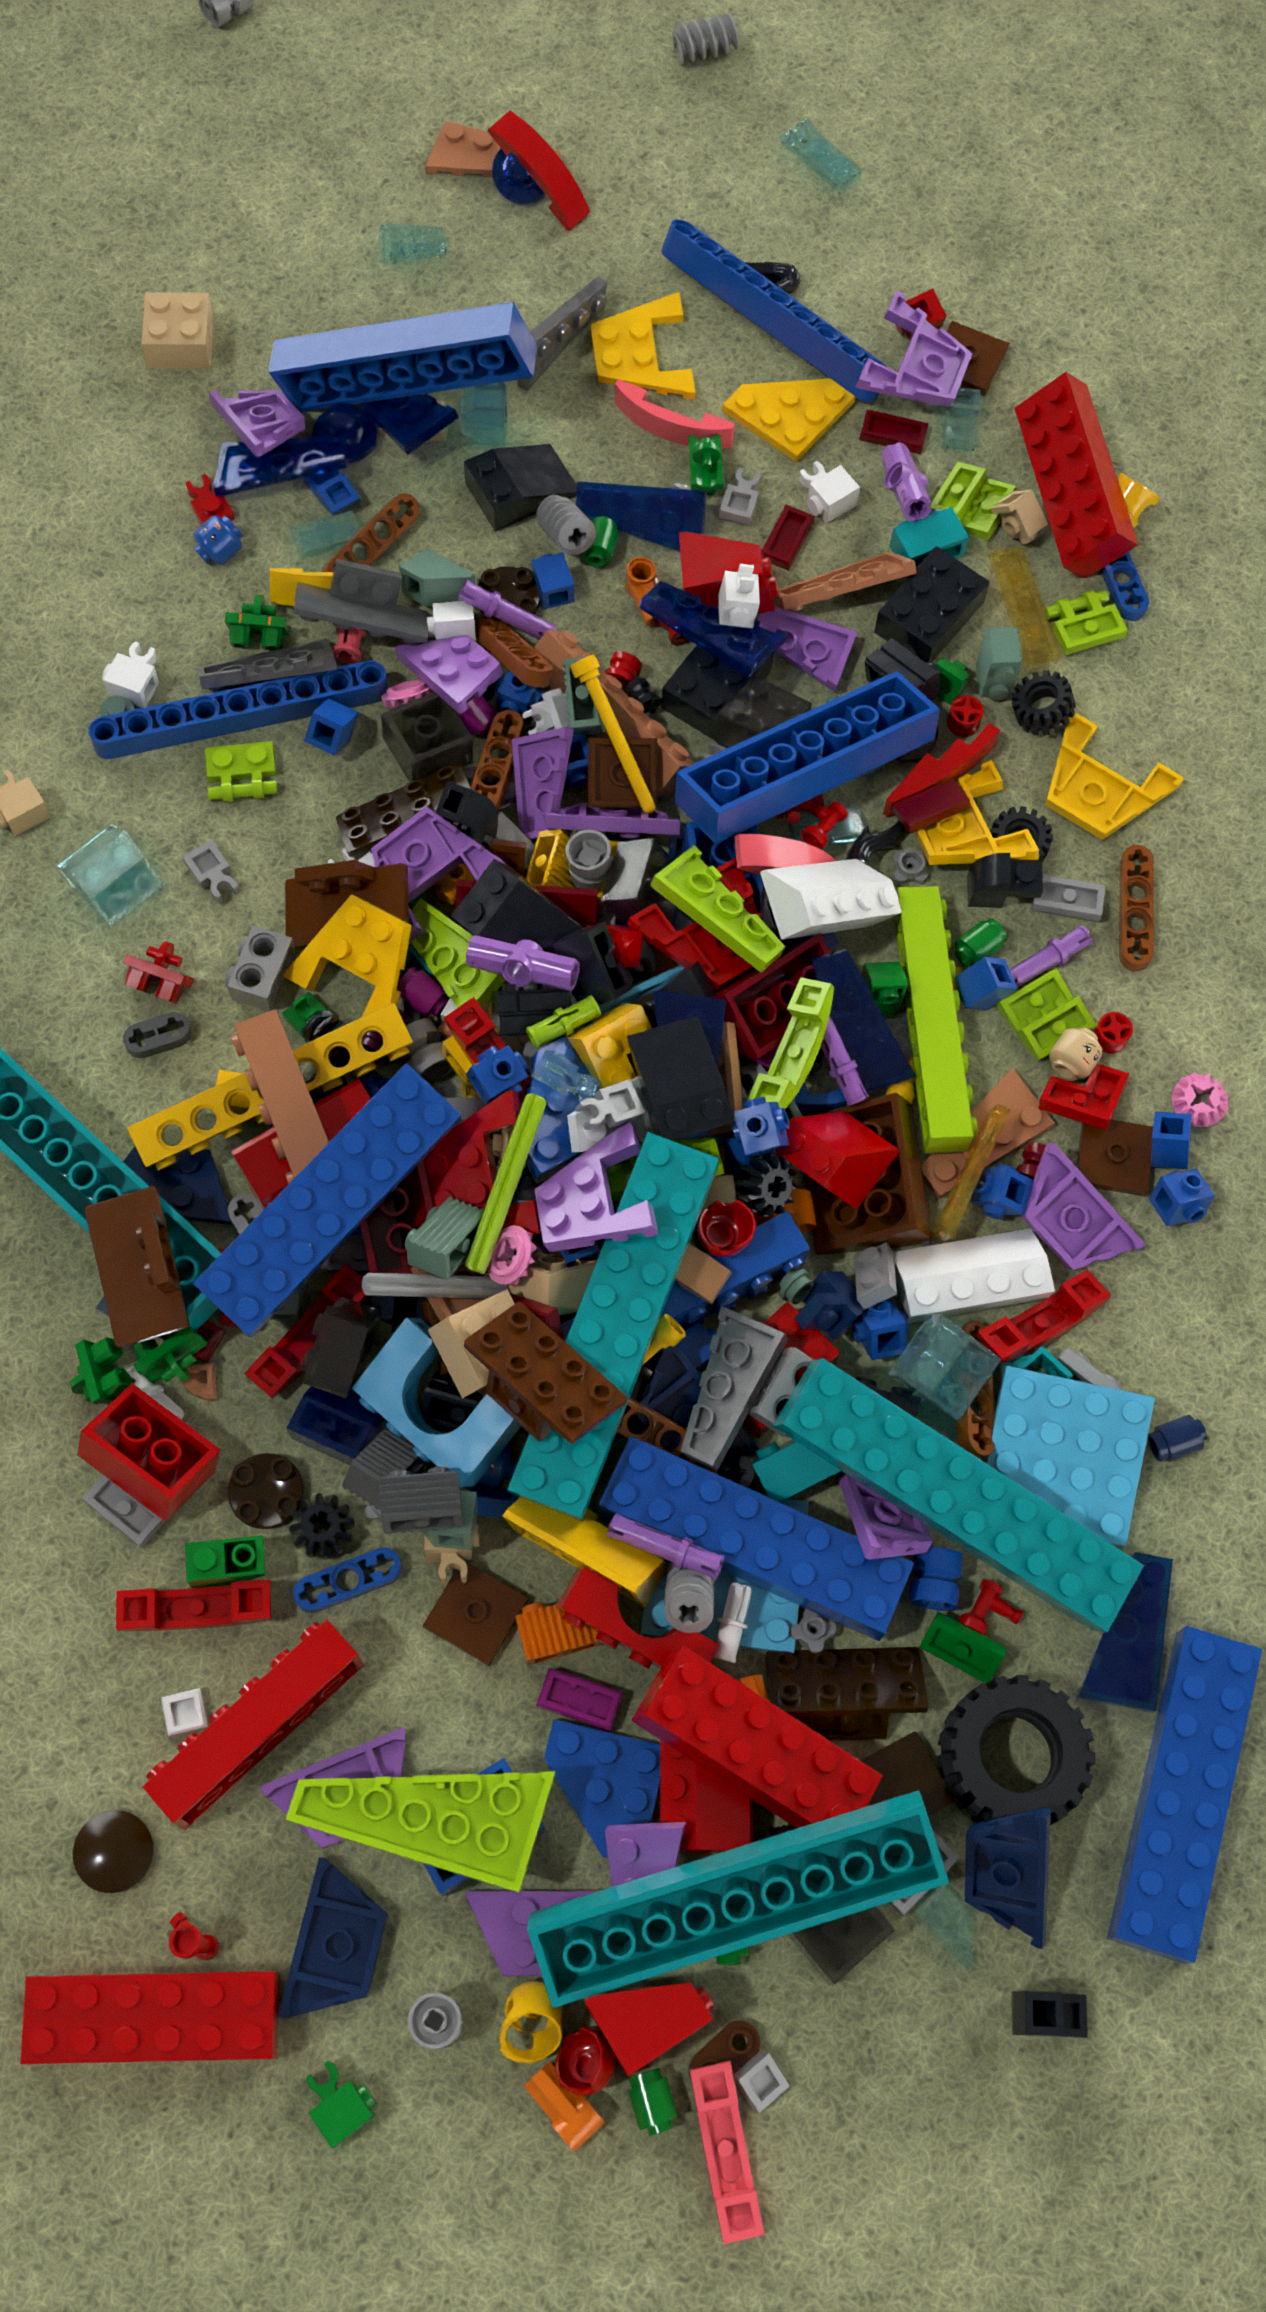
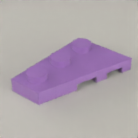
(642, 1849)

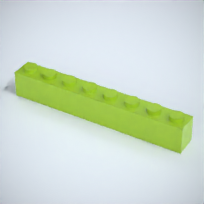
(933, 1021)

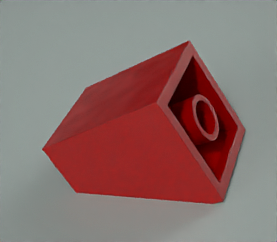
(707, 559)
(838, 1153)
(649, 2020)

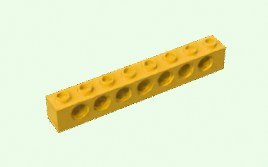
(149, 1133)

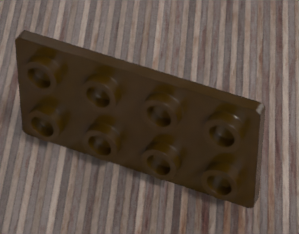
(373, 821)
(847, 1689)
(907, 1769)

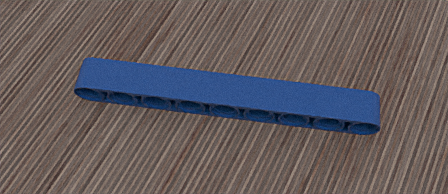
(767, 306)
(222, 708)

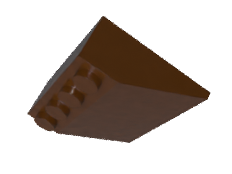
(897, 1203)

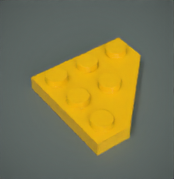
(789, 412)

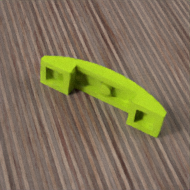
(800, 1044)

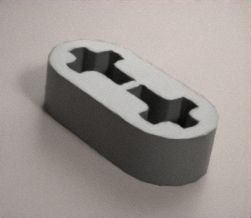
(157, 1035)

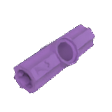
(906, 482)
(522, 963)

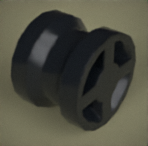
(640, 690)
(744, 1475)

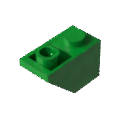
(886, 985)
(224, 1561)

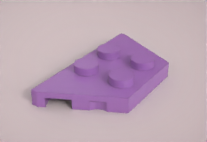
(259, 418)
(452, 668)
(627, 821)
(1074, 1215)
(881, 1525)
(369, 1760)
(504, 1923)

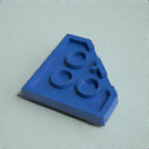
(552, 1140)
(604, 1777)

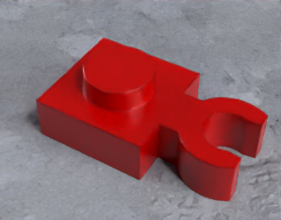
(206, 503)

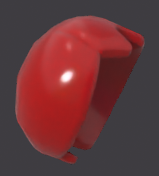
(725, 1228)
(585, 2062)

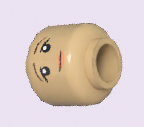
(1075, 1054)

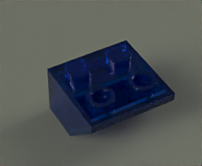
(334, 1424)

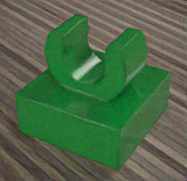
(952, 679)
(302, 1011)

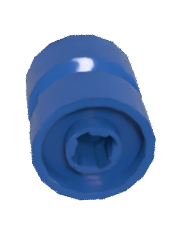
(935, 1580)

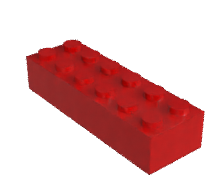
(1075, 476)
(252, 1725)
(752, 1743)
(150, 2017)

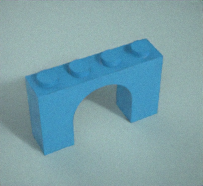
(391, 1390)

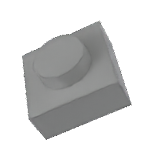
(760, 2081)

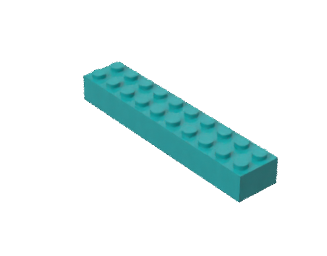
(83, 1171)
(621, 1317)
(958, 1495)
(736, 1899)

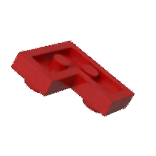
(1090, 1103)

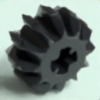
(321, 1024)
(766, 1184)
(307, 1532)

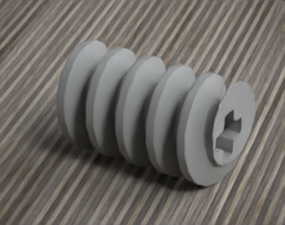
(705, 36)
(565, 524)
(688, 1599)

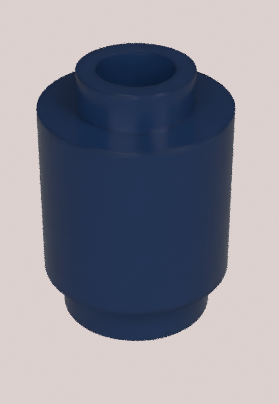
(1177, 1438)

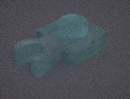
(562, 1075)

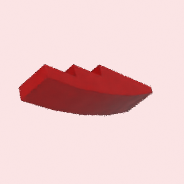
(952, 765)

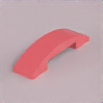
(666, 423)
(765, 852)
(726, 2152)

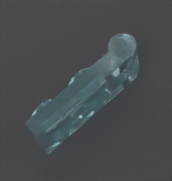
(821, 155)

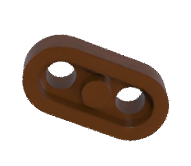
(721, 2047)

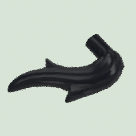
(781, 274)
(869, 843)

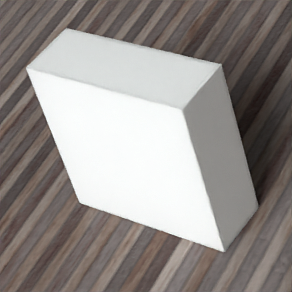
(184, 1712)

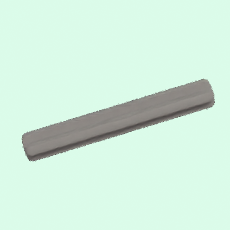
(430, 1285)

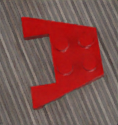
(694, 941)
(466, 1166)

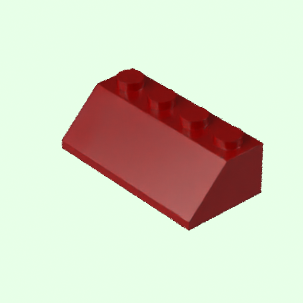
(259, 1158)
(714, 1810)

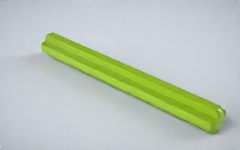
(505, 1183)

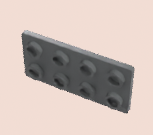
(363, 600)

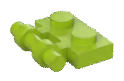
(1087, 629)
(240, 763)

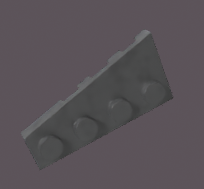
(564, 325)
(274, 664)

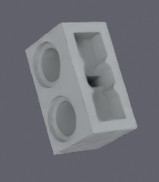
(266, 969)
(778, 1386)

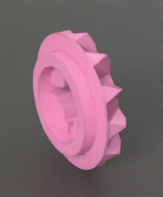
(405, 693)
(1202, 1114)
(511, 1239)

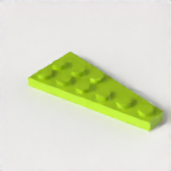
(450, 1822)

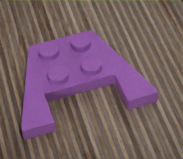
(931, 363)
(430, 850)
(578, 1202)

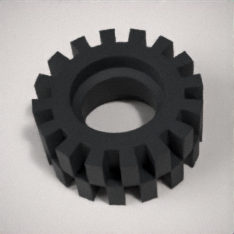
(1046, 717)
(1021, 821)

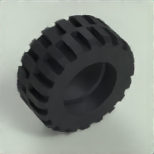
(1041, 1708)

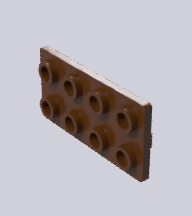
(323, 889)
(136, 1267)
(541, 1377)

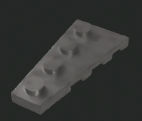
(734, 1376)

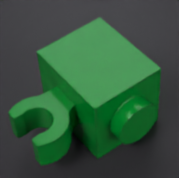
(342, 2109)

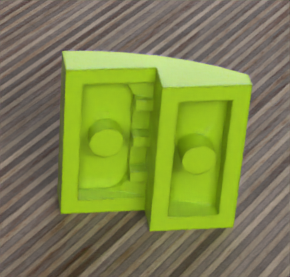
(971, 498)
(1044, 1012)

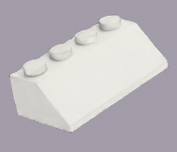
(828, 897)
(972, 1275)

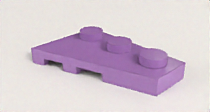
(812, 644)
(540, 777)

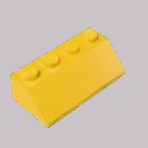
(588, 1545)

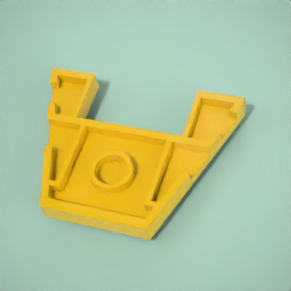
(627, 350)
(1095, 794)
(966, 836)
(364, 943)

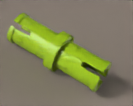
(563, 1021)

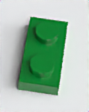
(963, 1647)

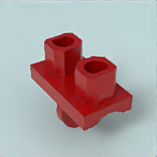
(141, 971)

